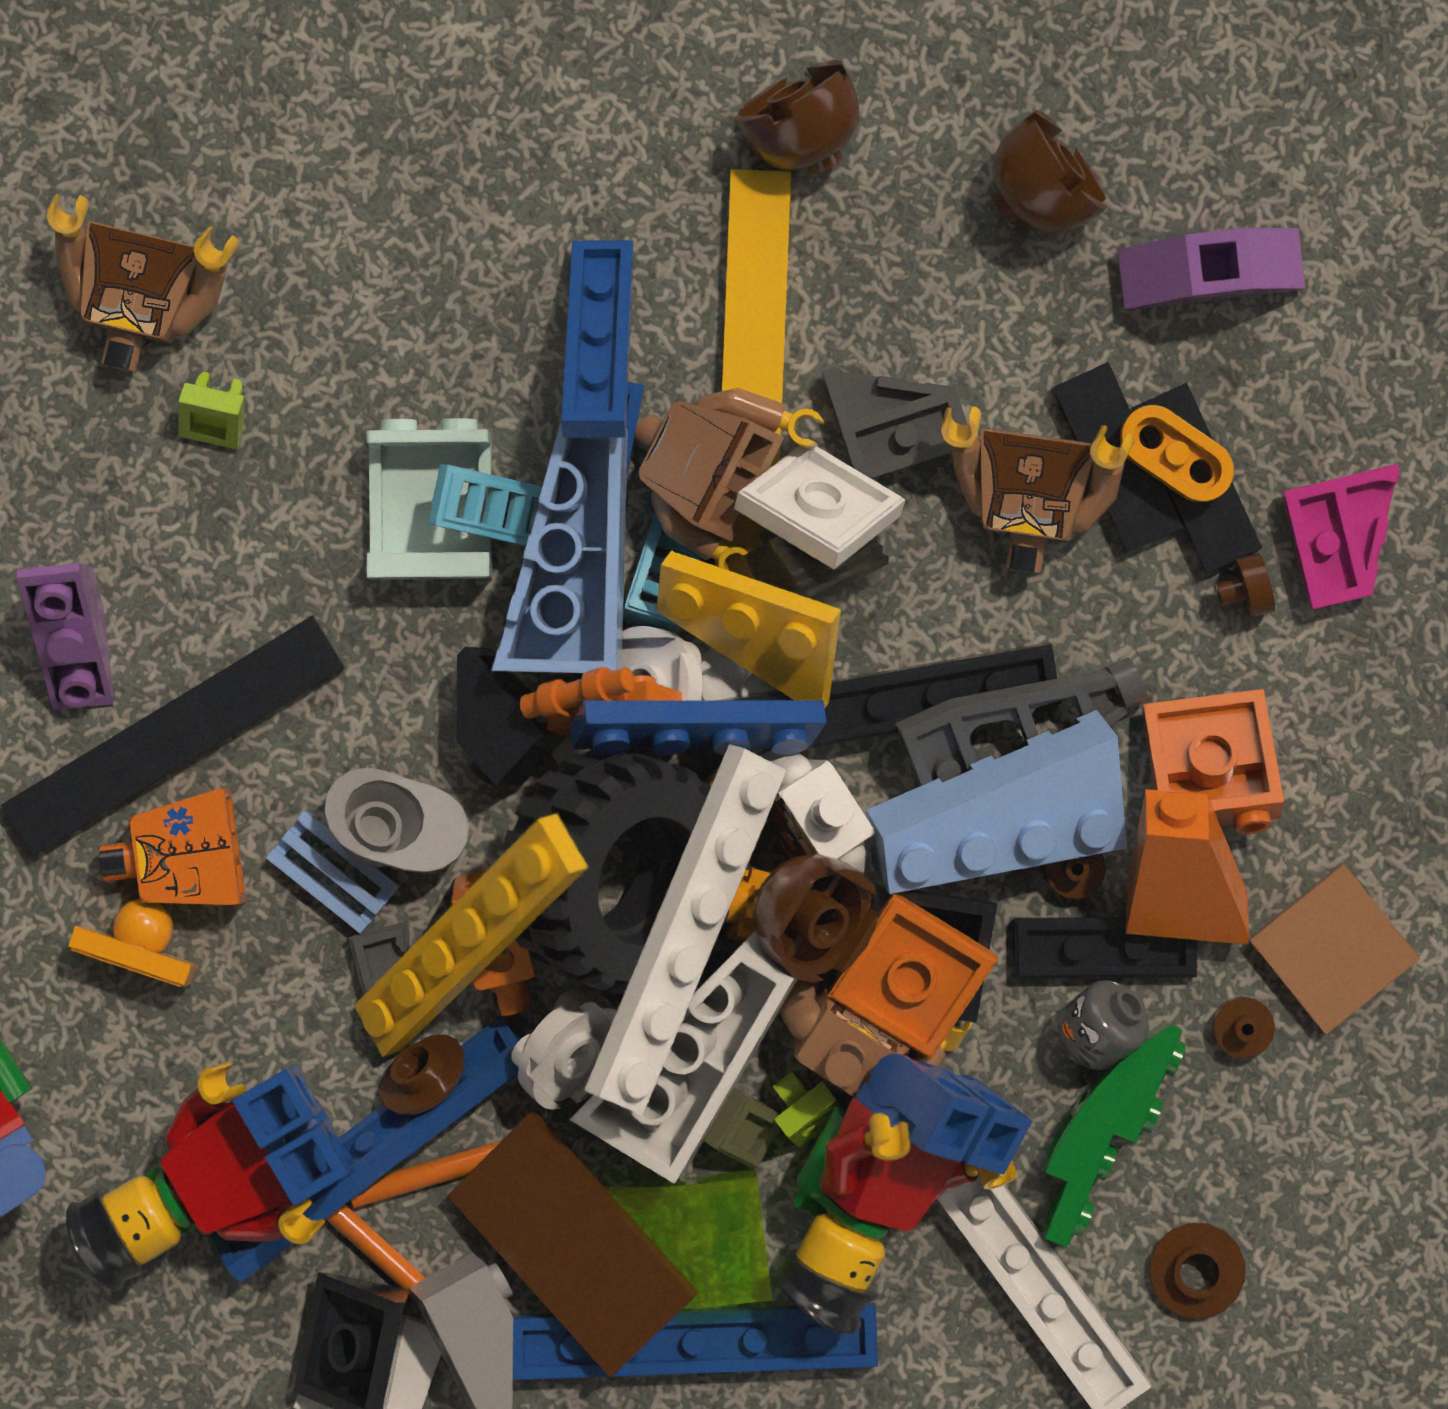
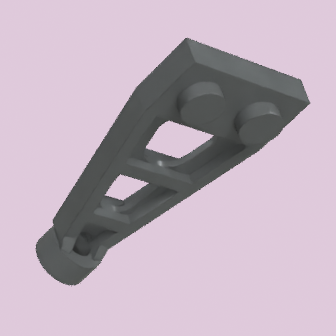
(940, 735)

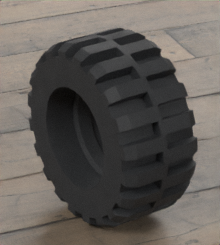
(597, 803)

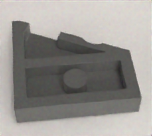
(890, 420)

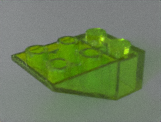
(708, 1231)

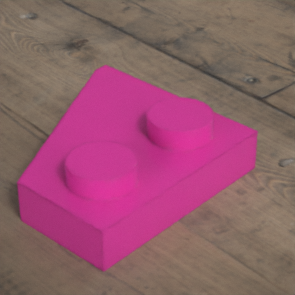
(1339, 533)

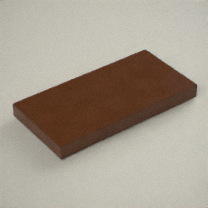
(573, 1244)

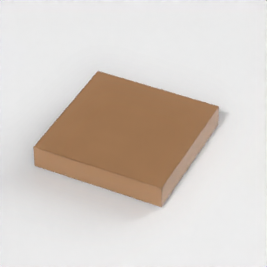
(1333, 949)

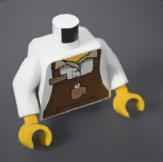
(817, 812)

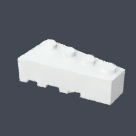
(702, 1067)

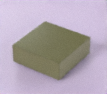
(744, 1129)

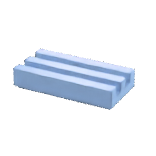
(292, 840)

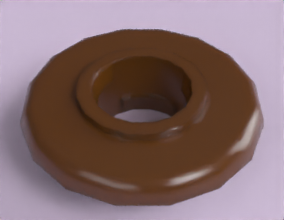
(413, 1092)
(1175, 1249)

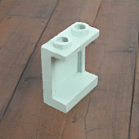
(401, 494)

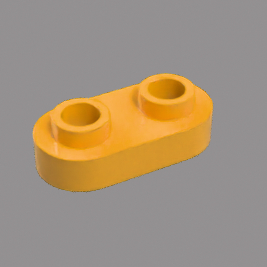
(1177, 450)

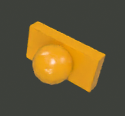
(139, 937)

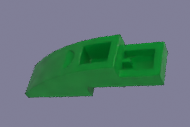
(1115, 1103)

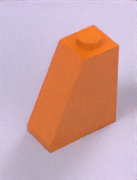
(1184, 873)

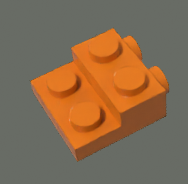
(1219, 750)

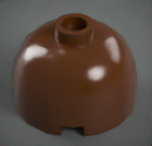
(804, 120)
(1043, 179)
(814, 915)

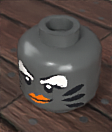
(1103, 1025)

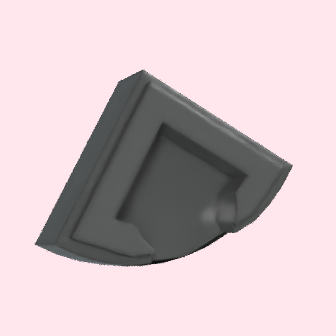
(378, 951)

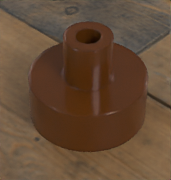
(1250, 587)
(1078, 885)
(1228, 1025)

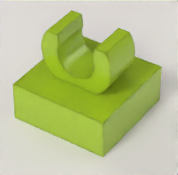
(211, 413)
(807, 1109)

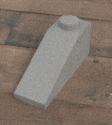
(472, 1328)

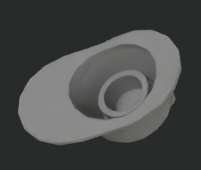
(395, 821)

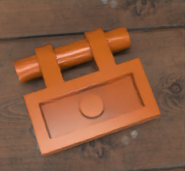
(561, 700)

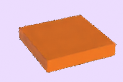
(913, 976)

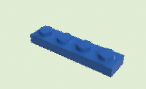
(598, 339)
(697, 724)

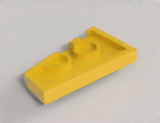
(755, 624)

